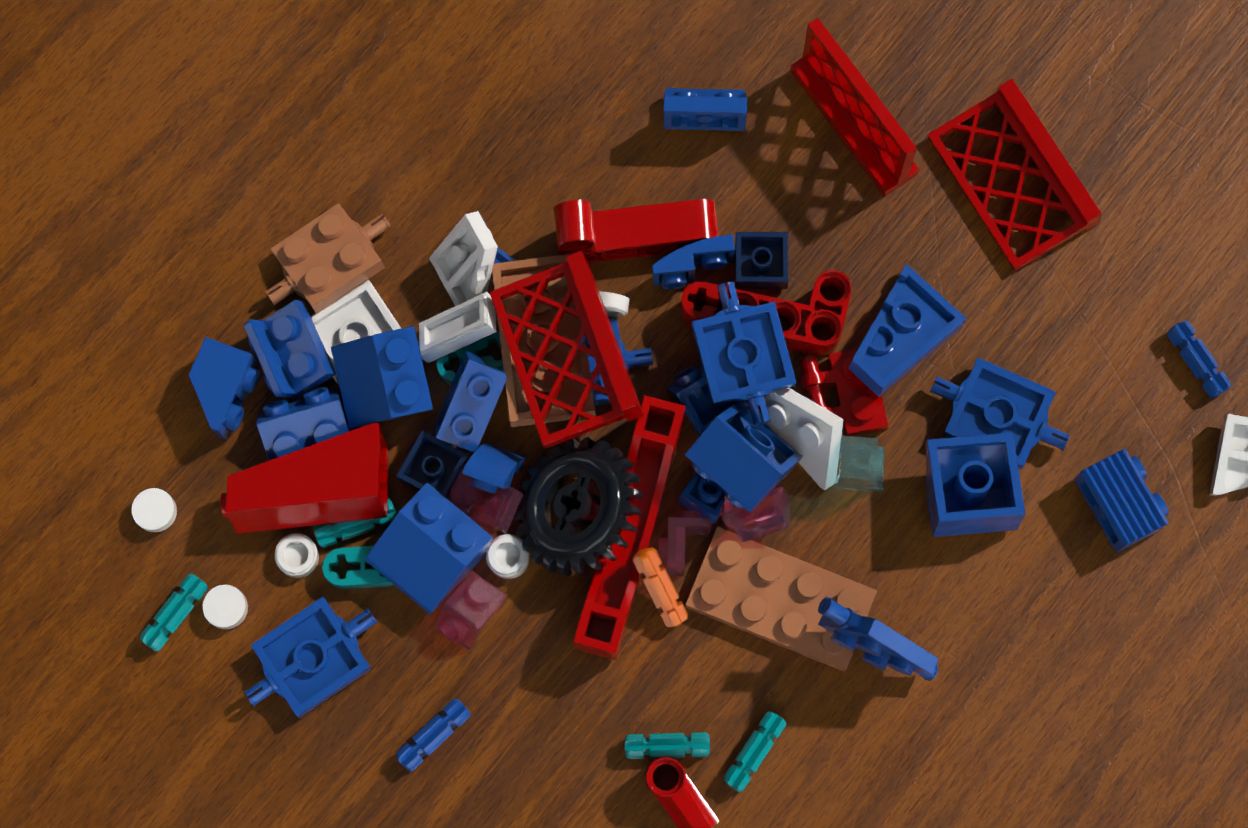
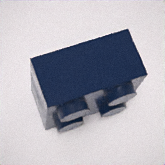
(761, 260)
(432, 463)

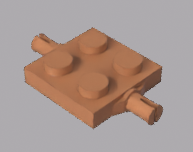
(327, 258)

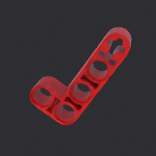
(632, 230)
(802, 317)

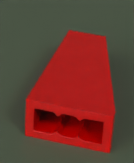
(313, 486)

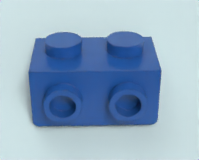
(302, 423)

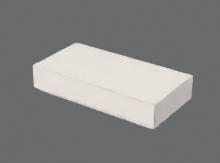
(457, 327)

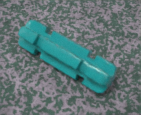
(328, 533)
(173, 612)
(667, 745)
(754, 751)

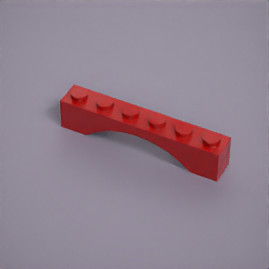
(615, 586)

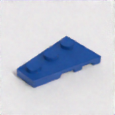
(904, 332)

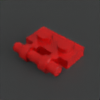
(857, 403)

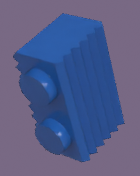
(1122, 499)

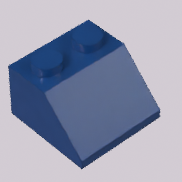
(381, 377)
(742, 457)
(973, 485)
(429, 548)

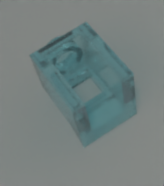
(861, 464)

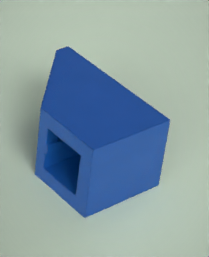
(221, 382)

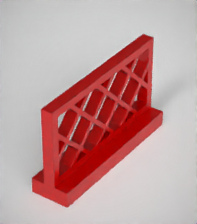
(854, 111)
(1045, 156)
(601, 339)

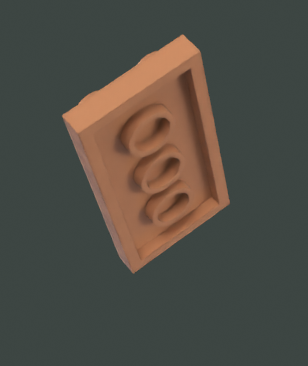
(530, 342)
(774, 596)

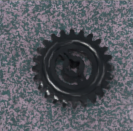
(577, 506)

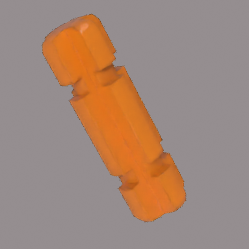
(660, 587)

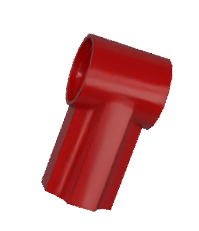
(684, 801)

